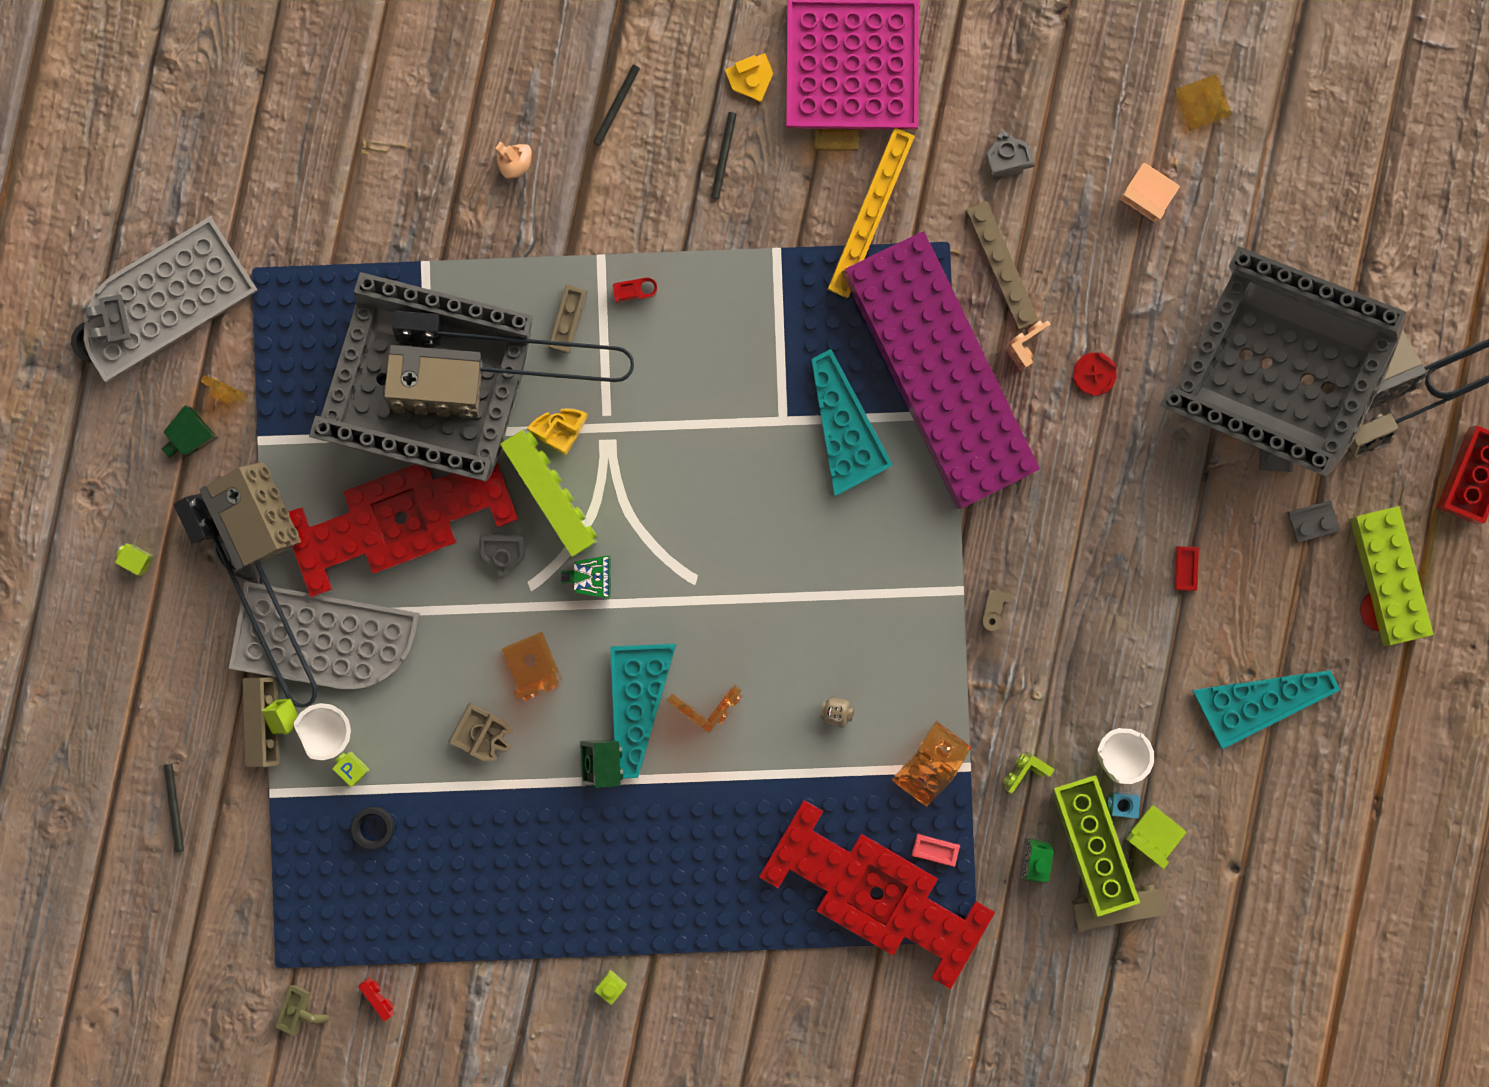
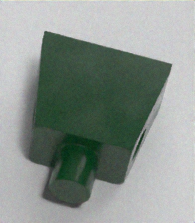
(187, 433)

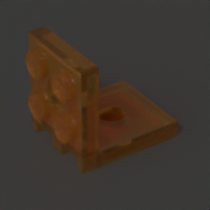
(542, 675)
(718, 715)
(932, 764)

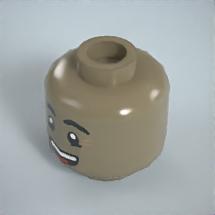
(837, 712)

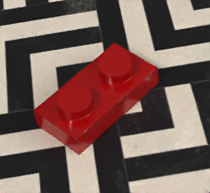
(372, 992)

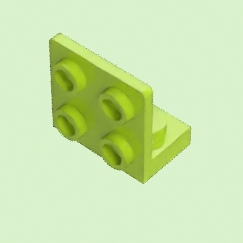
(1024, 763)
(1156, 835)

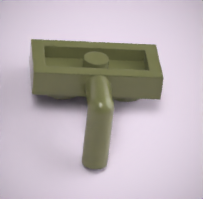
(295, 1011)

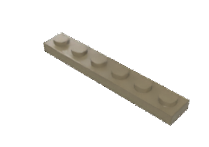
(1002, 265)

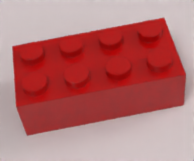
(1468, 482)

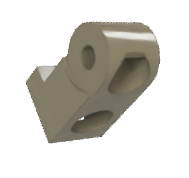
(992, 609)

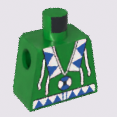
(590, 576)
(1037, 861)

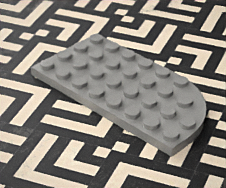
(168, 296)
(340, 639)

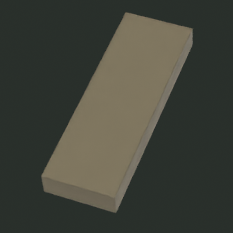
(568, 317)

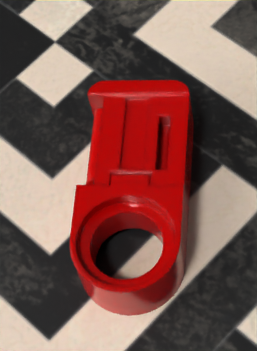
(631, 289)

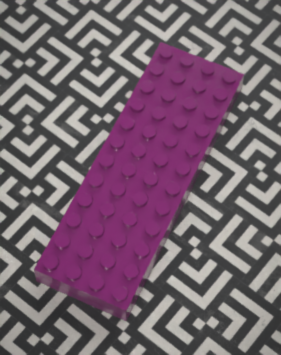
(940, 370)

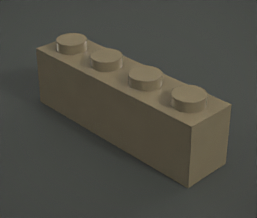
(261, 745)
(1150, 906)

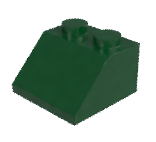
(601, 763)

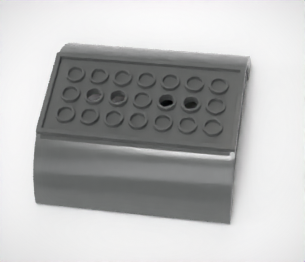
(1304, 330)
(356, 404)

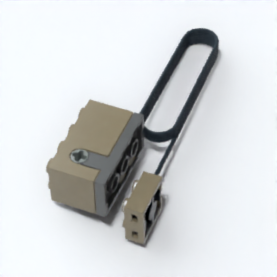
(1402, 378)

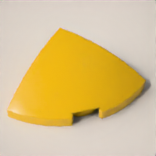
(559, 429)

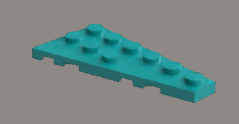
(849, 437)
(637, 688)
(1250, 706)

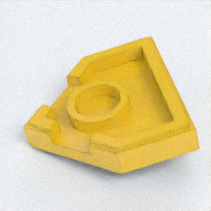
(751, 76)

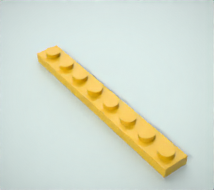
(872, 208)

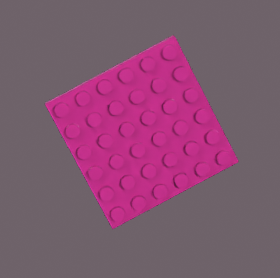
(852, 64)

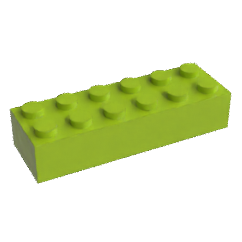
(548, 492)
(1391, 576)
(1095, 846)

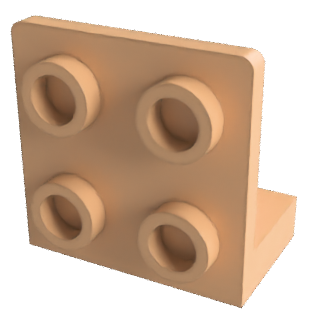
(1149, 192)
(1020, 354)

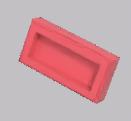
(935, 850)

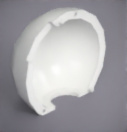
(323, 731)
(1126, 756)

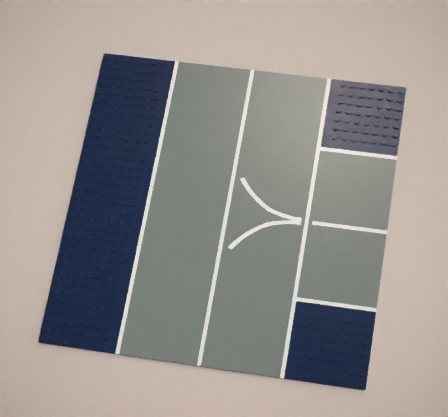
(719, 540)

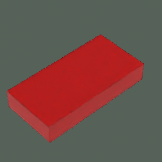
(1186, 568)

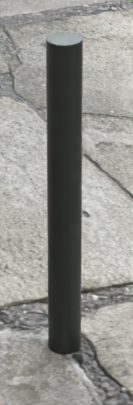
(616, 105)
(725, 147)
(173, 806)

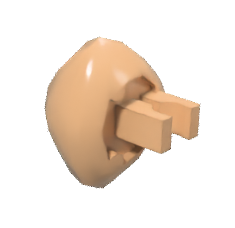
(513, 160)

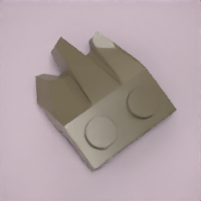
(480, 733)

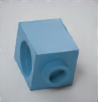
(1132, 808)

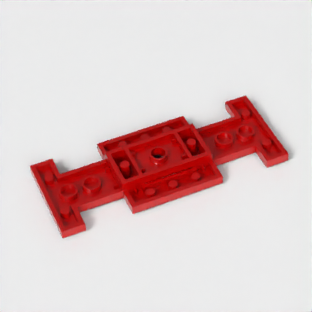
(374, 527)
(904, 902)

